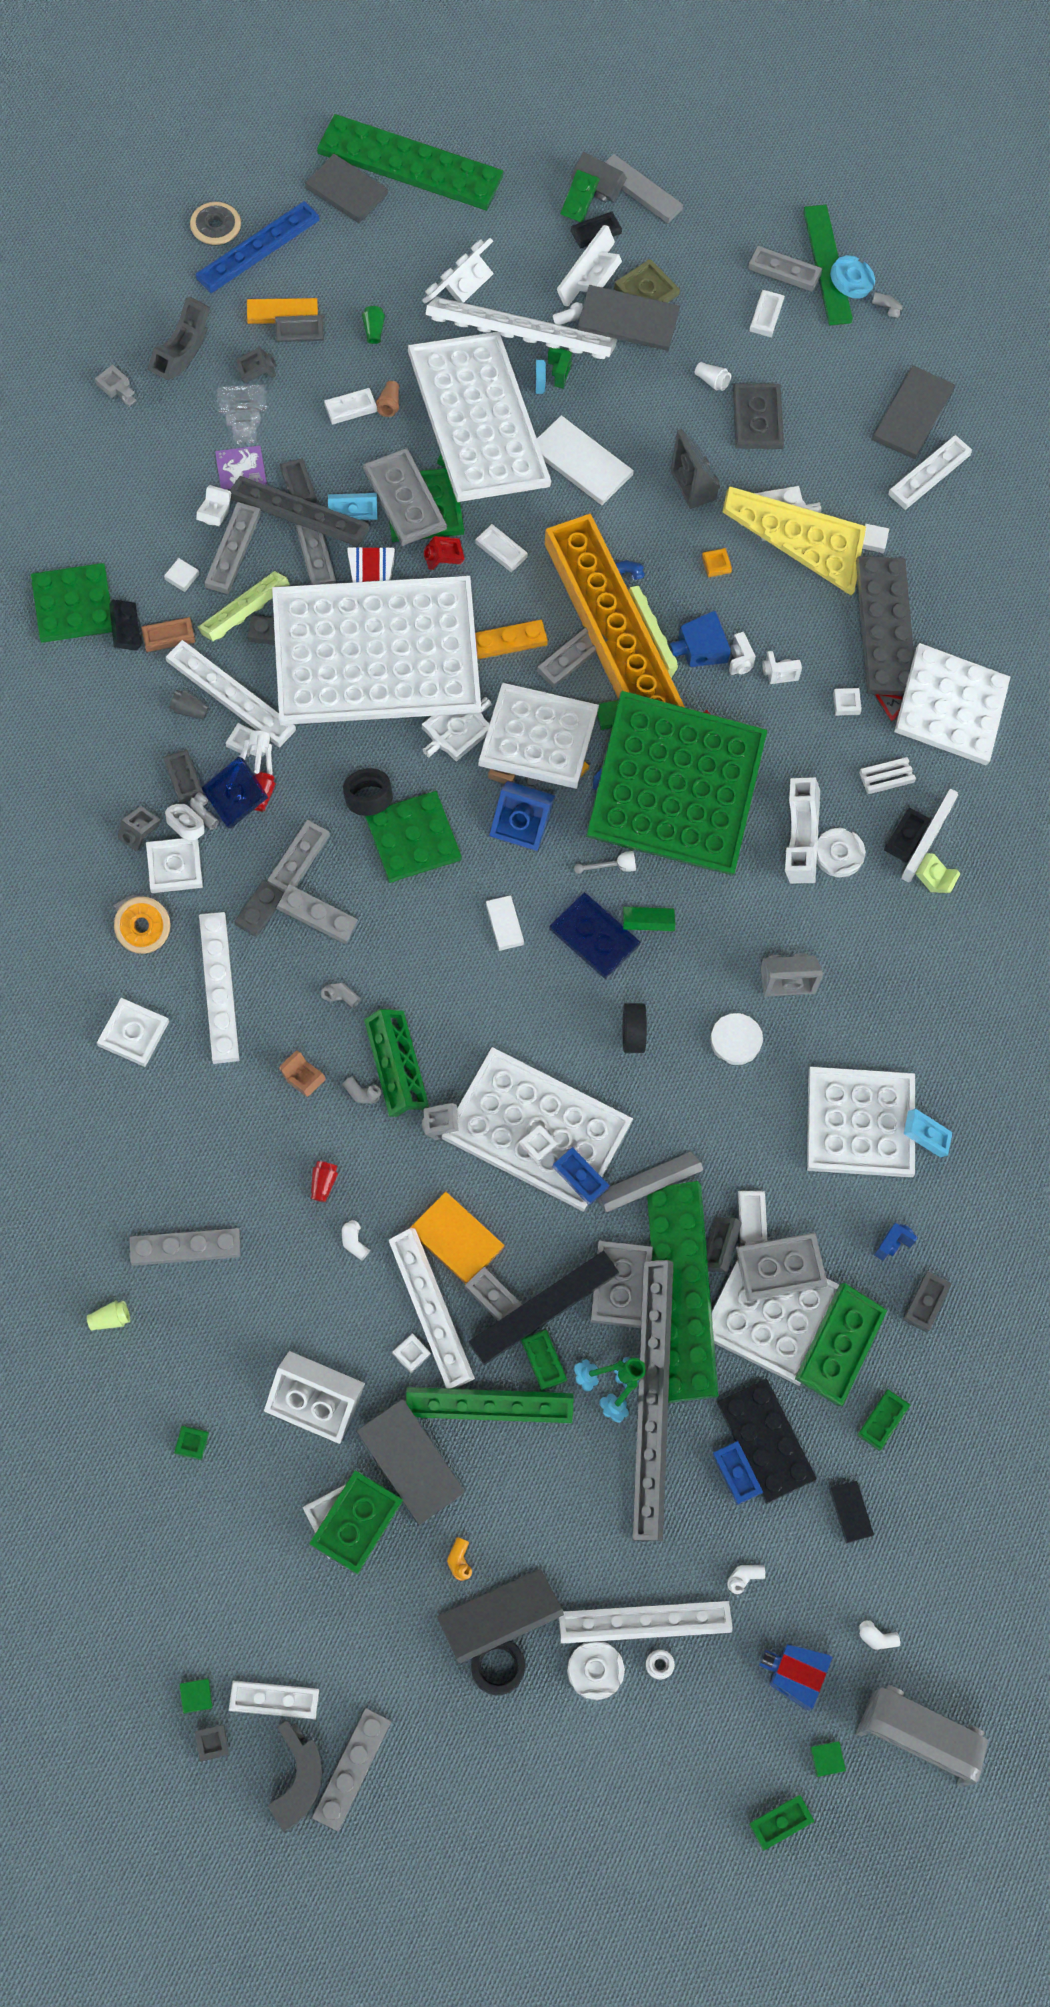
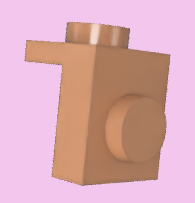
(301, 1074)

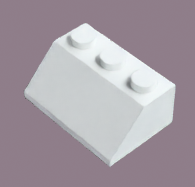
(314, 1397)

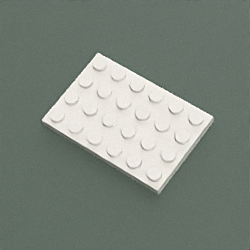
(513, 1100)

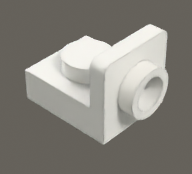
(743, 655)
(782, 671)

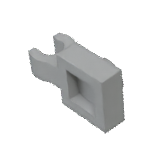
(114, 383)

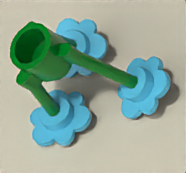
(628, 1372)

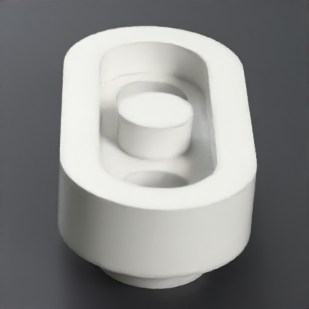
(185, 821)

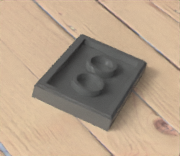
(346, 188)
(758, 416)

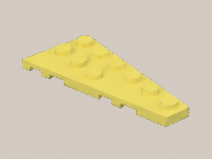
(812, 538)

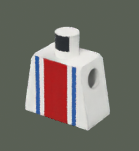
(371, 564)

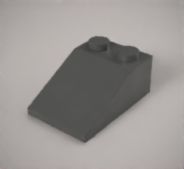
(693, 472)

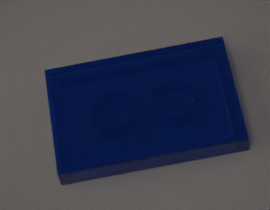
(594, 935)

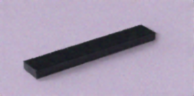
(543, 1307)

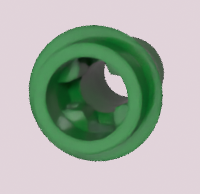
(373, 322)

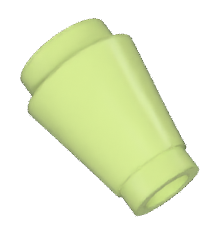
(109, 1316)

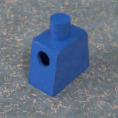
(702, 642)

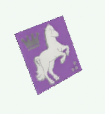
(240, 462)

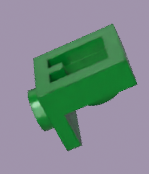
(561, 361)

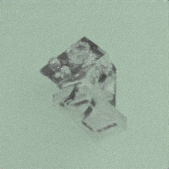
(242, 416)

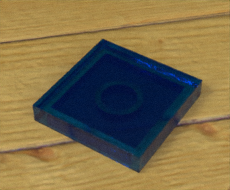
(234, 792)

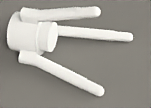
(258, 746)

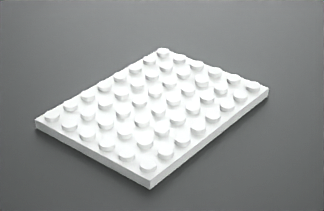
(375, 650)

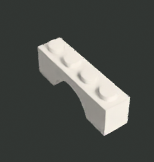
(802, 851)

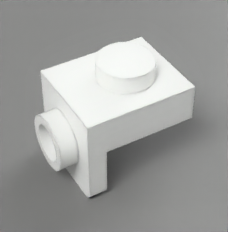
(215, 506)

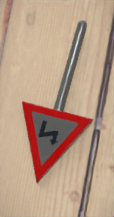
(890, 705)

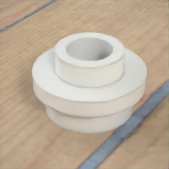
(668, 1660)

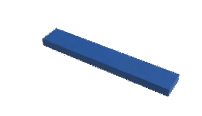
(257, 247)

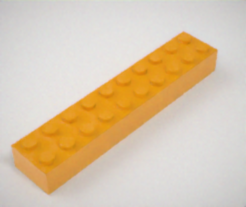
(608, 611)

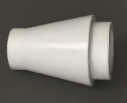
(715, 376)

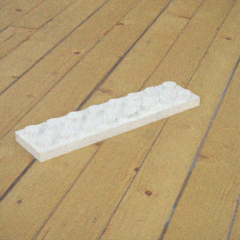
(530, 329)

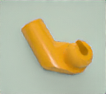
(457, 1562)

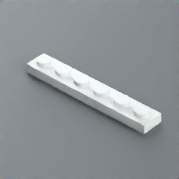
(229, 692)
(219, 988)
(431, 1309)
(645, 1622)

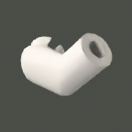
(568, 315)
(350, 1240)
(742, 1575)
(875, 1638)

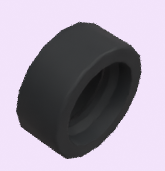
(368, 805)
(634, 1028)
(511, 1684)

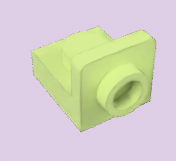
(935, 875)

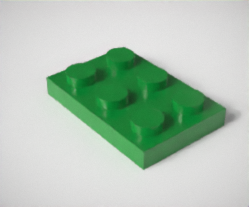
(356, 1522)

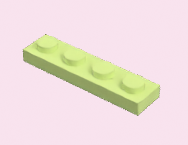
(243, 606)
(651, 624)

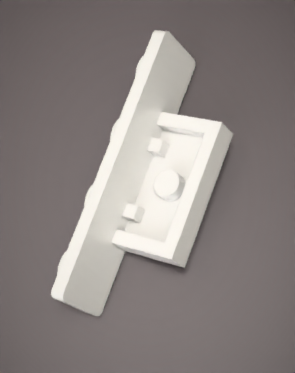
(592, 267)
(466, 277)

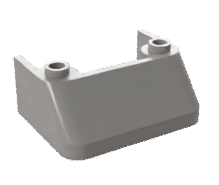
(925, 1734)

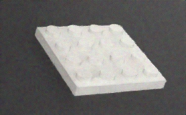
(952, 704)
(538, 735)
(860, 1122)
(772, 1329)

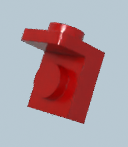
(443, 551)

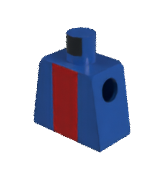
(797, 1673)

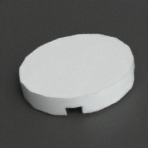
(840, 852)
(736, 1039)
(595, 1670)

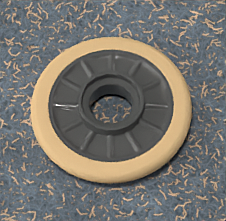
(215, 211)

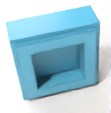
(540, 377)

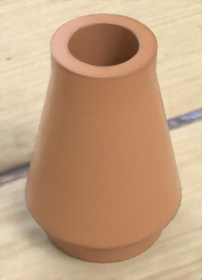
(388, 400)

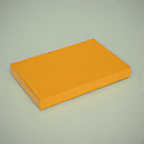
(457, 1238)

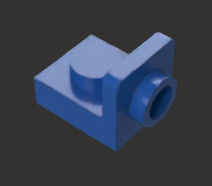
(890, 1244)

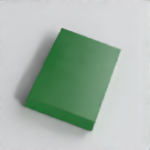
(841, 1344)

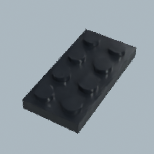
(767, 1440)

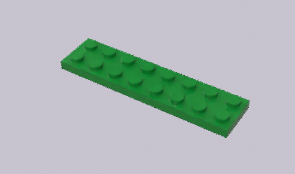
(411, 162)
(679, 1236)

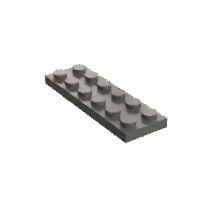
(885, 623)

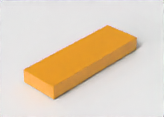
(265, 310)

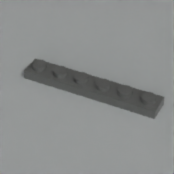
(299, 511)

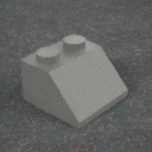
(790, 975)

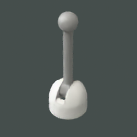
(625, 862)

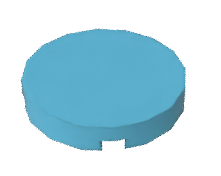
(852, 277)

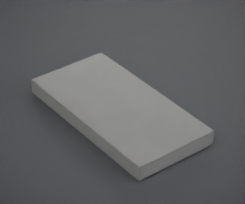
(404, 496)

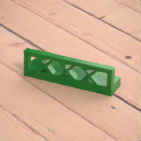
(391, 1062)

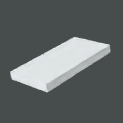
(583, 460)

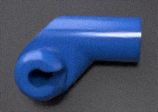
(629, 566)

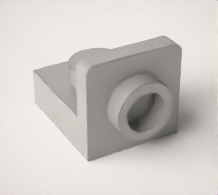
(440, 1120)

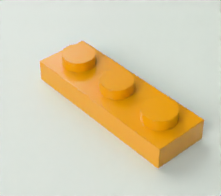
(510, 639)

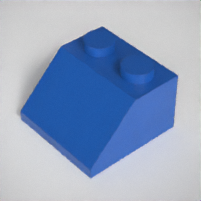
(522, 815)

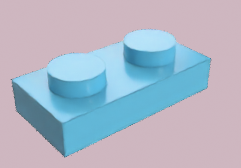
(359, 506)
(928, 1133)

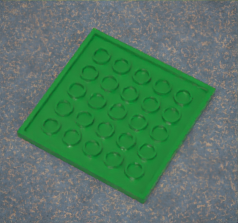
(676, 783)

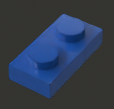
(580, 1176)
(737, 1473)

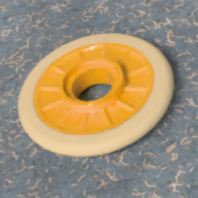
(158, 925)

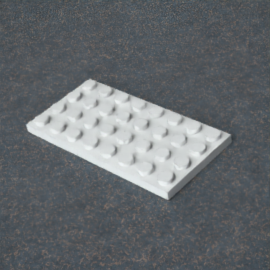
(478, 416)

